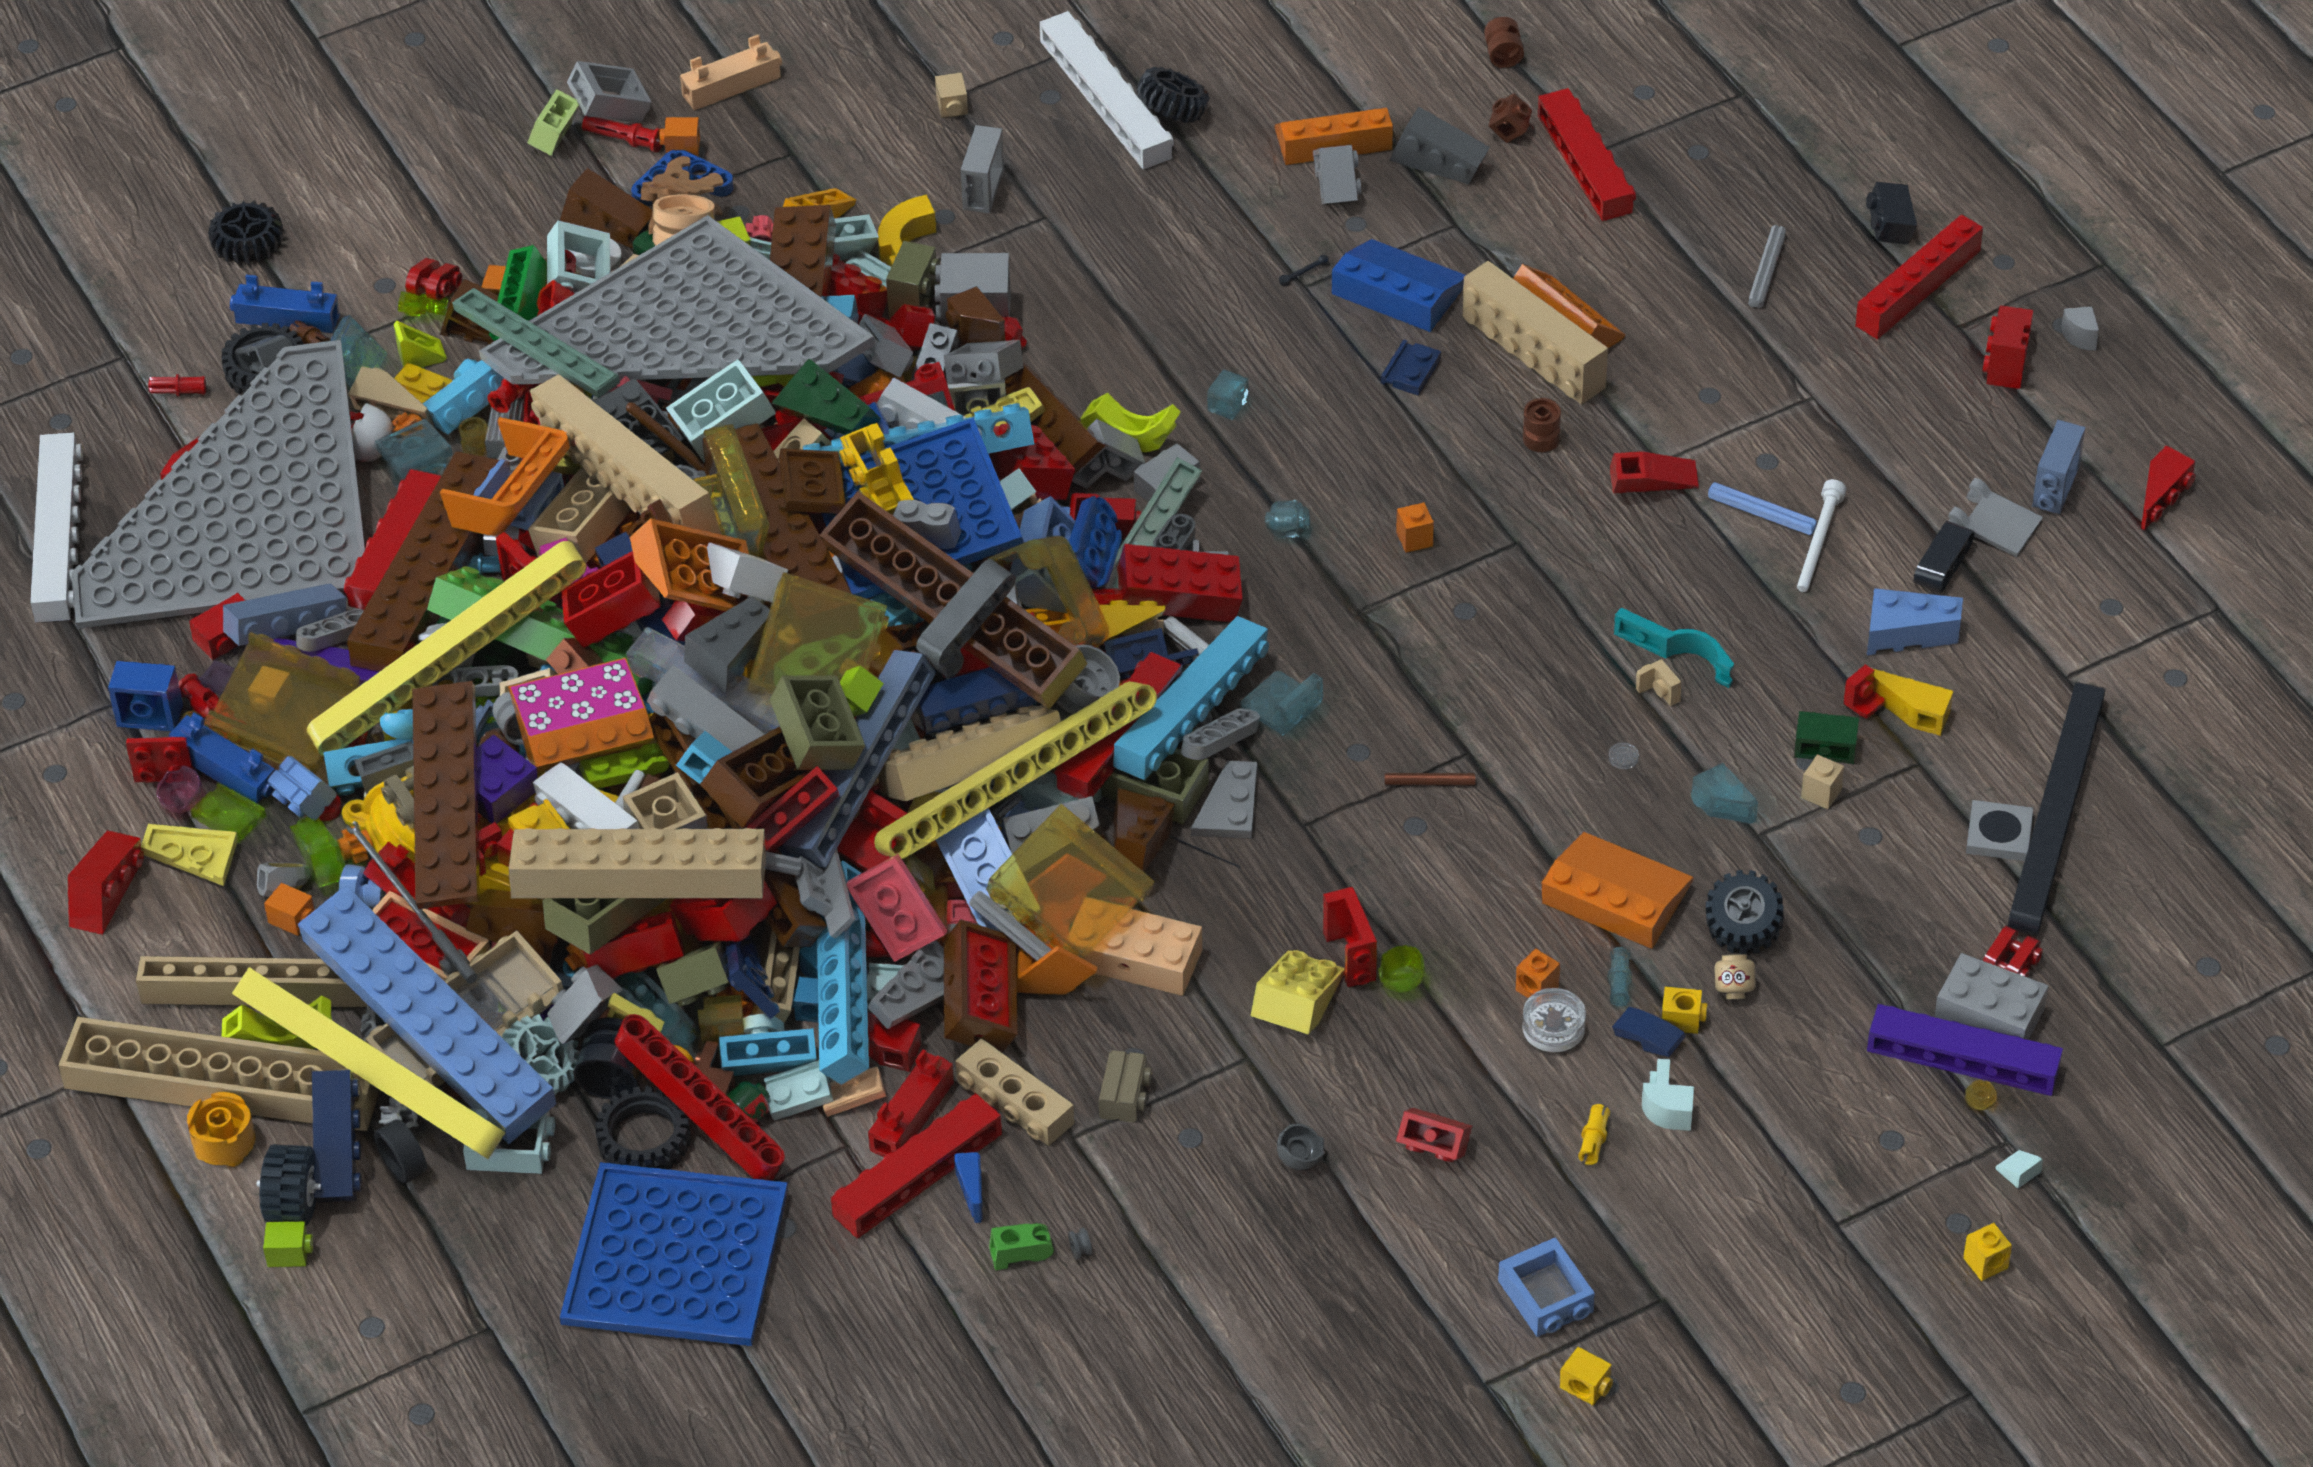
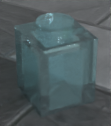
(1227, 394)

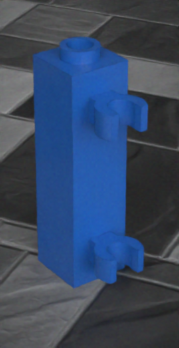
(283, 306)
(224, 760)

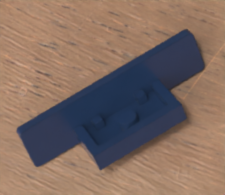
(1131, 649)

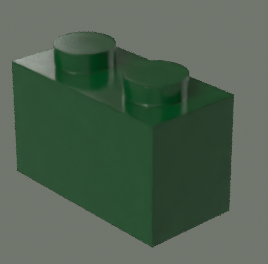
(1826, 736)

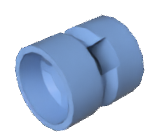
(362, 886)

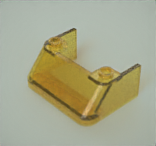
(1055, 553)

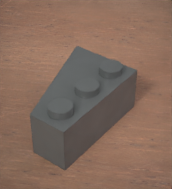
(1439, 148)
(727, 643)

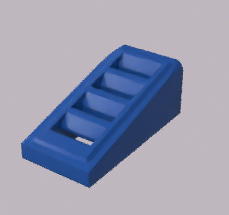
(970, 1179)

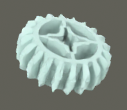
(537, 1038)

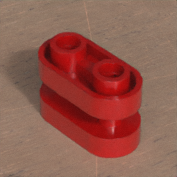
(434, 280)
(2025, 955)

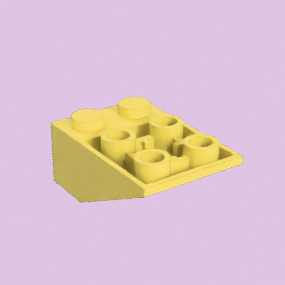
(1296, 991)

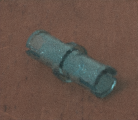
(1619, 976)

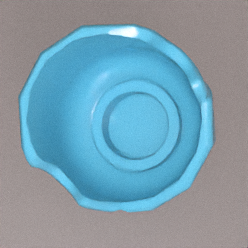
(398, 724)

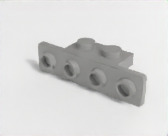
(826, 893)

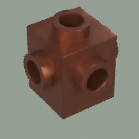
(1510, 117)

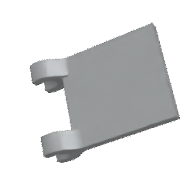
(1997, 519)

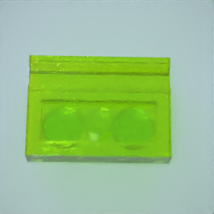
(228, 811)

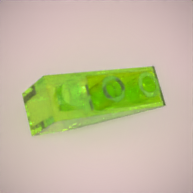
(318, 850)

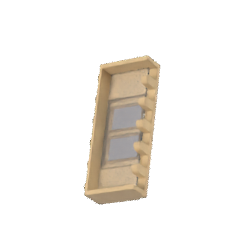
(508, 987)

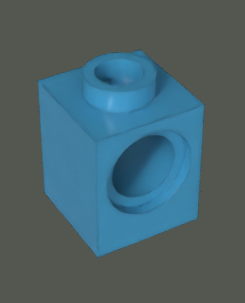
(806, 1000)

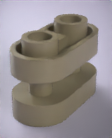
(399, 794)

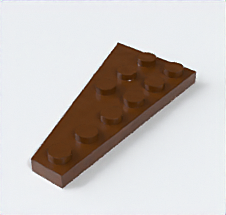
(1058, 420)

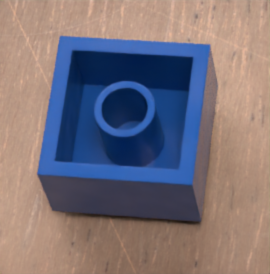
(145, 696)

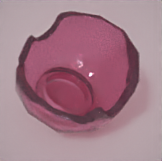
(179, 790)

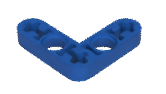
(696, 164)

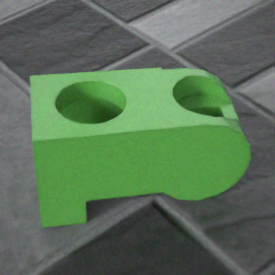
(1019, 1243)

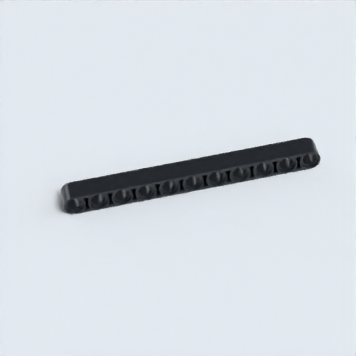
(2056, 809)

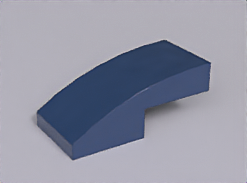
(1653, 1032)

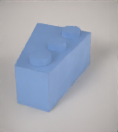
(1913, 619)

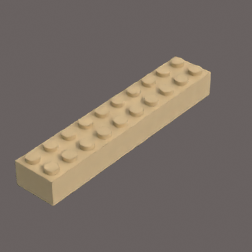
(620, 457)
(192, 1066)

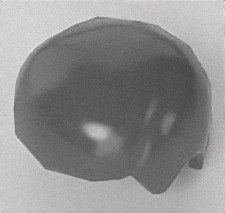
(1300, 1147)

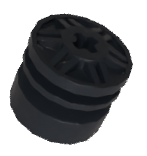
(600, 1065)

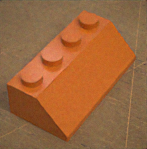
(1364, 130)
(1568, 304)

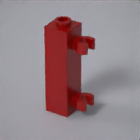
(404, 869)
(911, 1104)

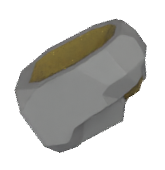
(273, 873)

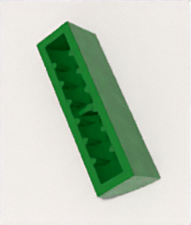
(522, 282)

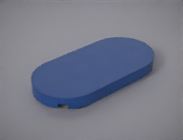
(1096, 540)

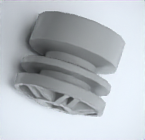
(1092, 683)

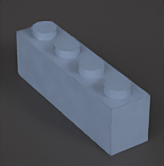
(281, 613)

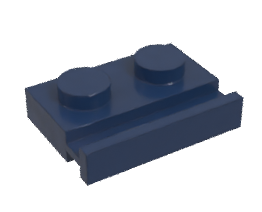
(1411, 367)

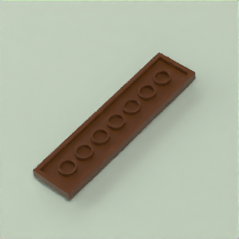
(445, 795)

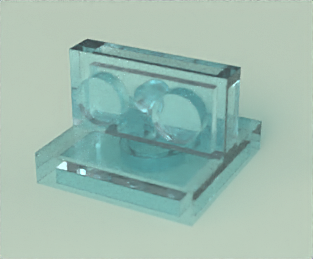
(358, 348)
(414, 448)

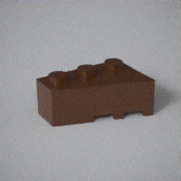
(459, 324)

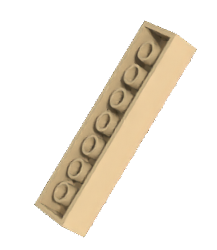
(637, 863)

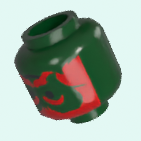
(751, 1100)

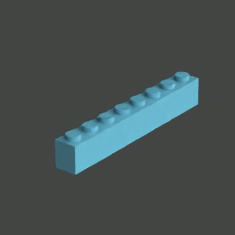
(1190, 698)

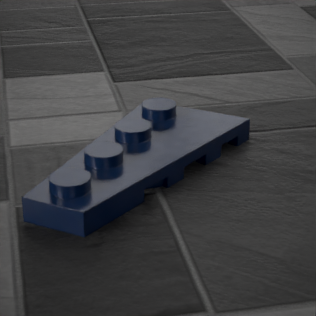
(749, 975)

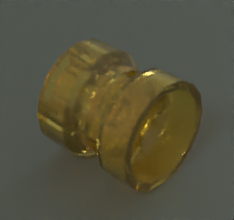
(473, 436)

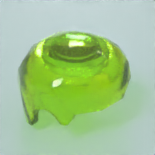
(1402, 968)

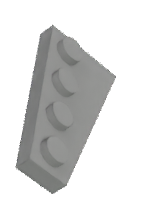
(913, 988)

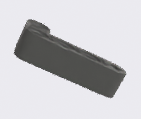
(963, 617)

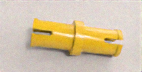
(1594, 1134)

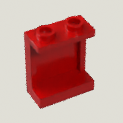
(1346, 919)

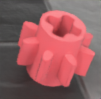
(760, 228)

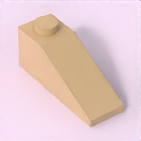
(384, 392)

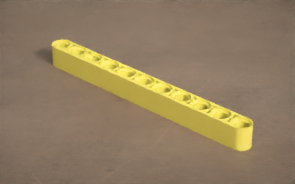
(447, 647)
(1004, 769)
(369, 1063)

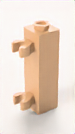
(730, 75)

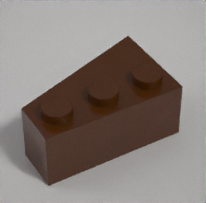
(605, 208)
(1141, 826)
(501, 916)

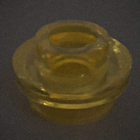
(1985, 1090)

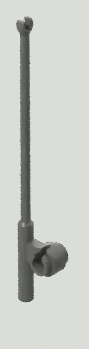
(453, 959)

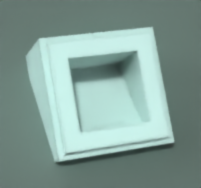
(2020, 1168)

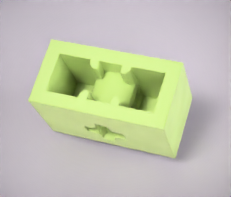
(553, 122)

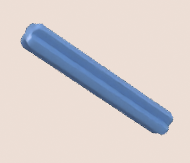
(1762, 508)

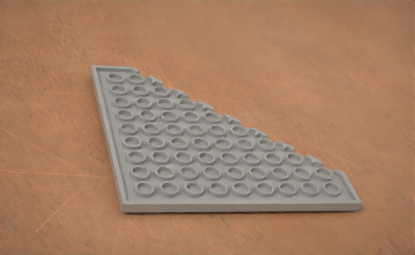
(691, 314)
(247, 511)

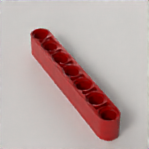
(686, 1084)

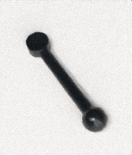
(1284, 280)

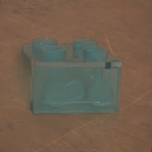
(1284, 701)

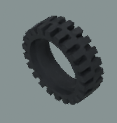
(241, 379)
(638, 1103)

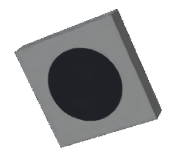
(1999, 830)

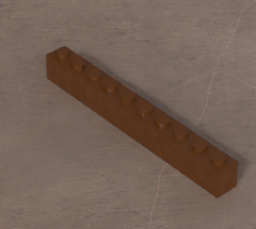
(788, 918)

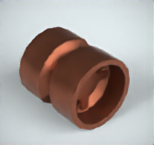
(1504, 42)
(1541, 425)

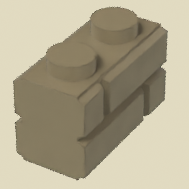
(1123, 1086)

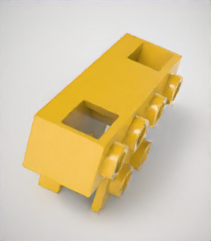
(882, 483)

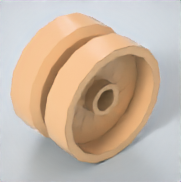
(678, 212)

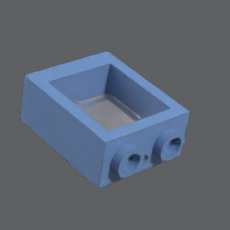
(1546, 1287)

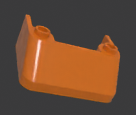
(541, 452)
(1053, 973)

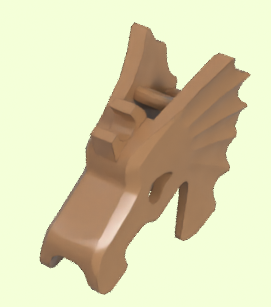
(669, 184)

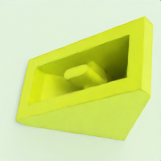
(417, 347)

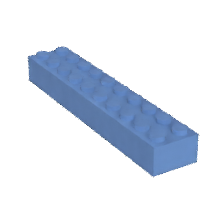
(427, 1014)

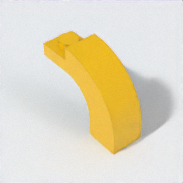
(904, 223)

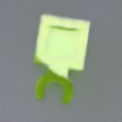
(416, 305)

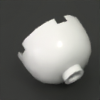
(366, 431)

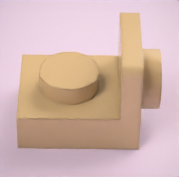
(1660, 678)

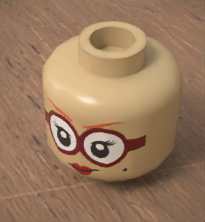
(1735, 976)

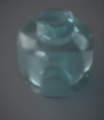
(1287, 519)

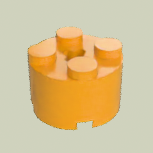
(221, 1129)

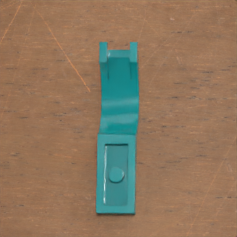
(1668, 642)

